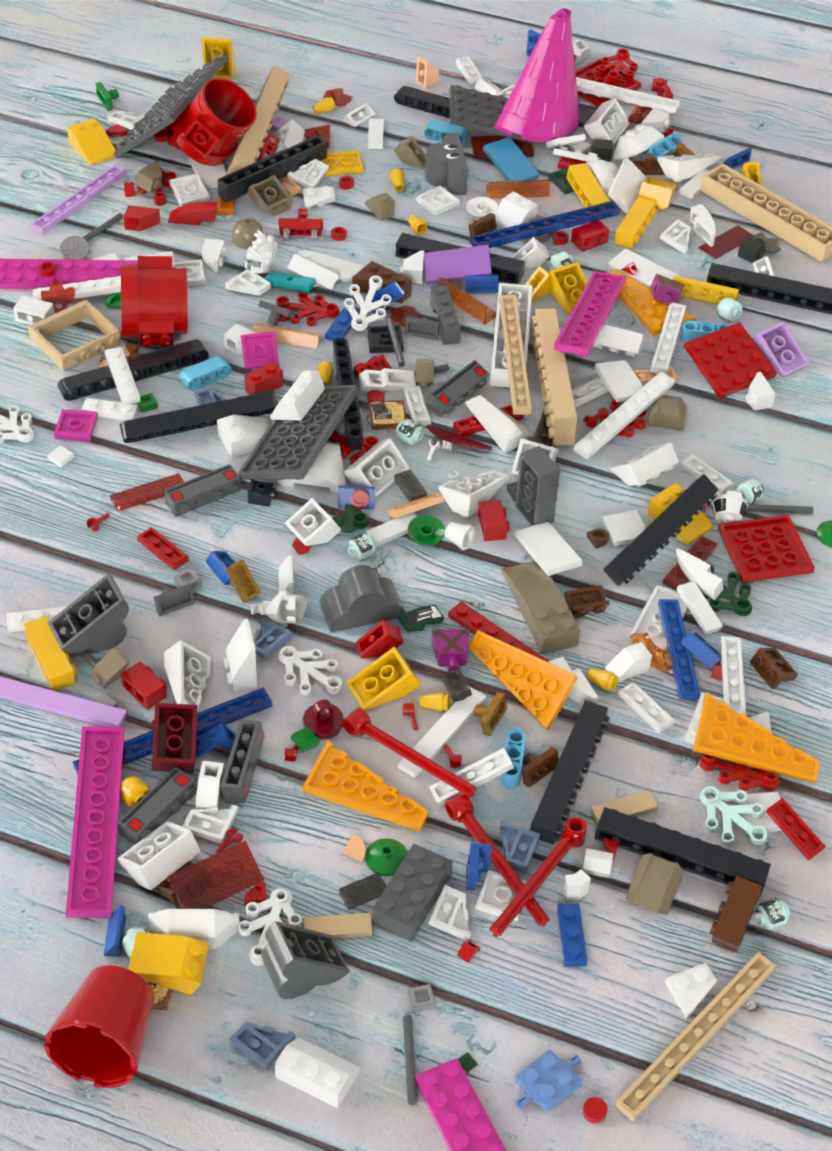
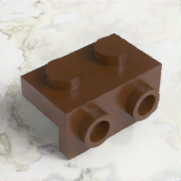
(586, 600)

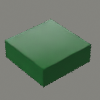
(147, 402)
(305, 739)

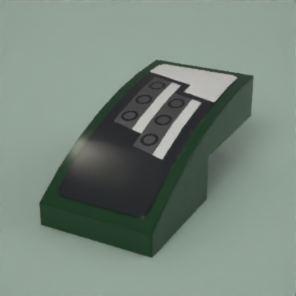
(418, 618)

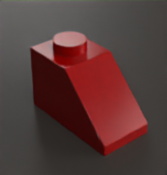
(141, 218)
(379, 640)

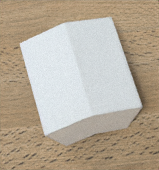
(598, 863)
(576, 886)

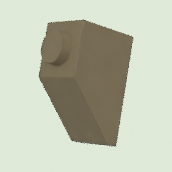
(411, 153)
(149, 177)
(381, 206)
(424, 372)
(110, 667)

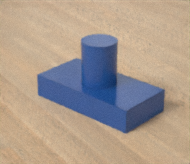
(481, 283)

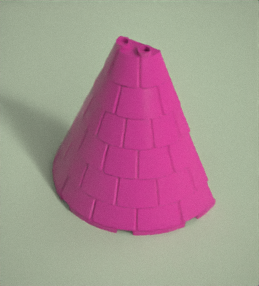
(546, 93)

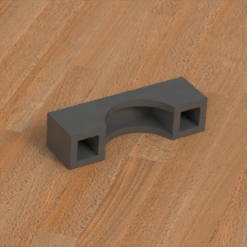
(443, 306)

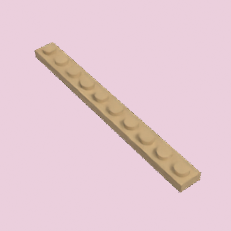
(515, 355)
(694, 1037)

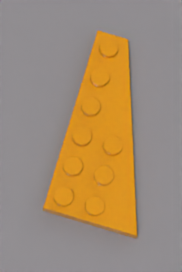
(644, 306)
(532, 680)
(743, 741)
(356, 787)

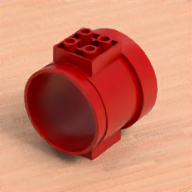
(214, 122)
(153, 301)

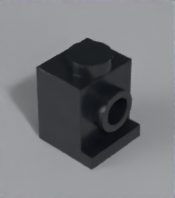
(261, 493)

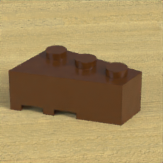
(387, 275)
(735, 913)

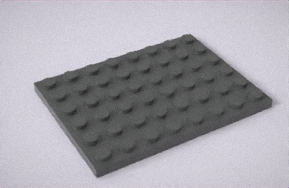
(170, 105)

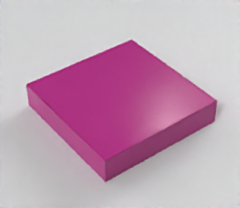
(259, 349)
(75, 425)

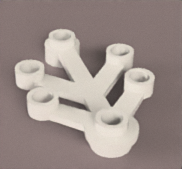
(367, 305)
(23, 433)
(289, 656)
(276, 905)

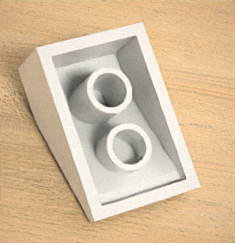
(241, 433)
(241, 660)

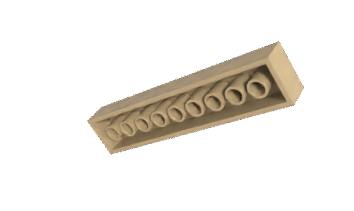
(266, 108)
(769, 211)
(554, 378)

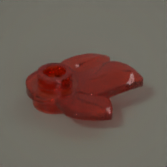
(339, 98)
(58, 294)
(400, 314)

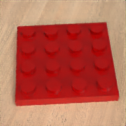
(590, 72)
(729, 359)
(765, 548)

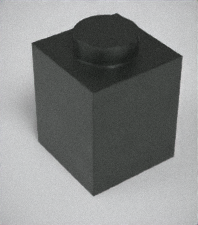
(603, 149)
(751, 250)

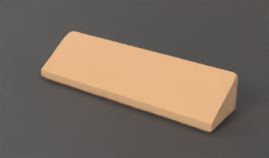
(291, 336)

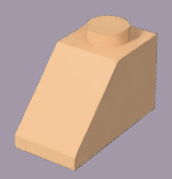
(426, 73)

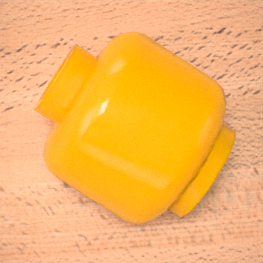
(133, 790)

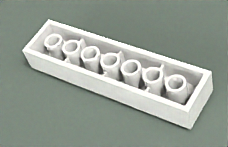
(499, 370)

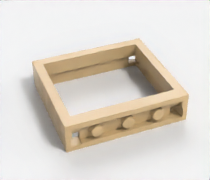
(67, 318)

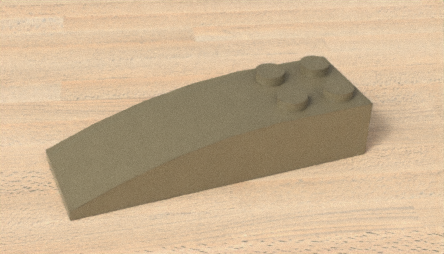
(542, 607)

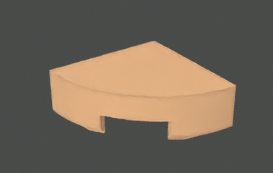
(355, 848)

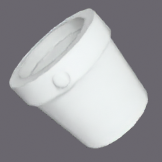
(460, 535)

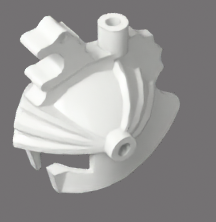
(262, 254)
(283, 608)

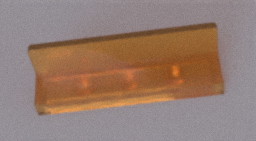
(527, 188)
(469, 303)

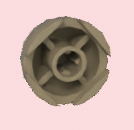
(244, 232)

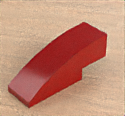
(194, 213)

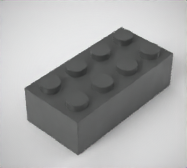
(537, 486)
(412, 892)

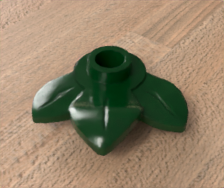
(352, 520)

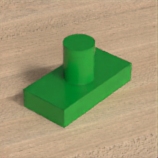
(106, 96)

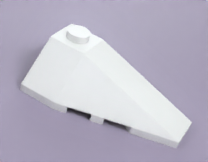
(686, 165)
(343, 268)
(501, 426)
(465, 495)
(187, 672)

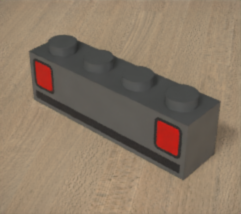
(457, 388)
(202, 490)
(242, 761)
(157, 806)

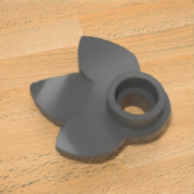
(770, 243)

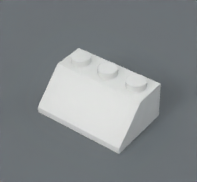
(607, 122)
(289, 135)
(620, 340)
(299, 397)
(646, 464)
(377, 467)
(159, 854)
(316, 1071)

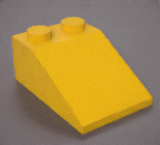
(216, 46)
(91, 141)
(658, 191)
(567, 285)
(690, 533)
(383, 681)
(169, 960)

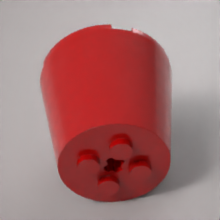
(102, 1028)

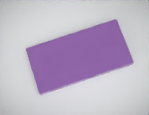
(457, 263)

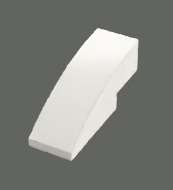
(703, 224)
(386, 379)
(700, 572)
(582, 689)

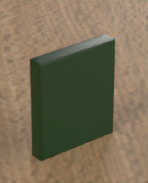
(467, 1062)

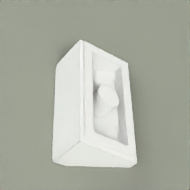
(486, 86)
(359, 115)
(764, 266)
(286, 575)

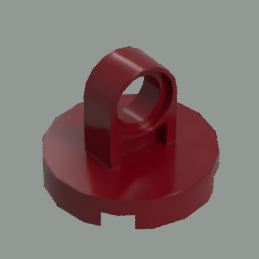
(323, 719)

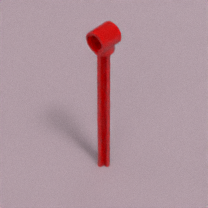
(359, 723)
(462, 810)
(572, 837)

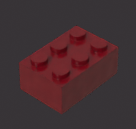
(174, 737)

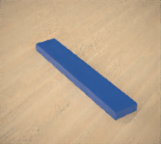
(679, 654)

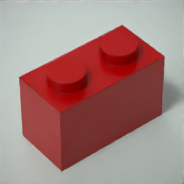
(590, 235)
(264, 379)
(493, 520)
(144, 685)

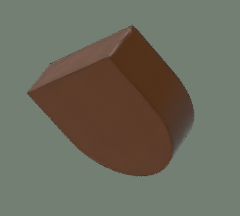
(598, 537)

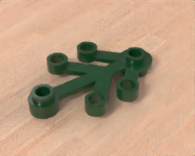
(740, 606)

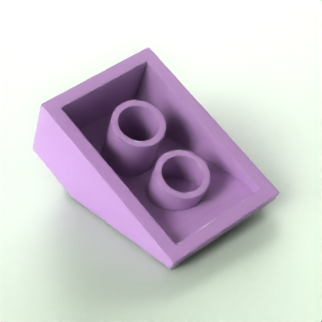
(781, 349)

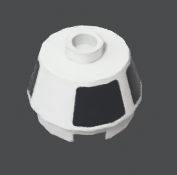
(729, 507)

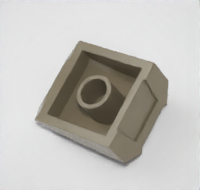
(270, 196)
(668, 413)
(655, 883)

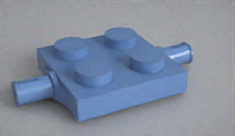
(548, 1081)

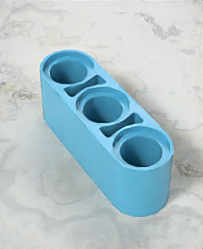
(438, 130)
(664, 146)
(696, 329)
(205, 373)
(515, 749)

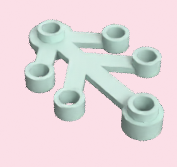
(732, 812)

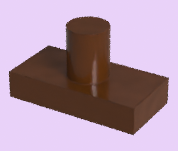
(649, 166)
(483, 225)
(539, 767)

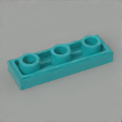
(290, 281)

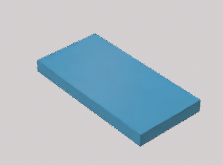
(510, 160)

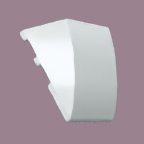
(325, 471)

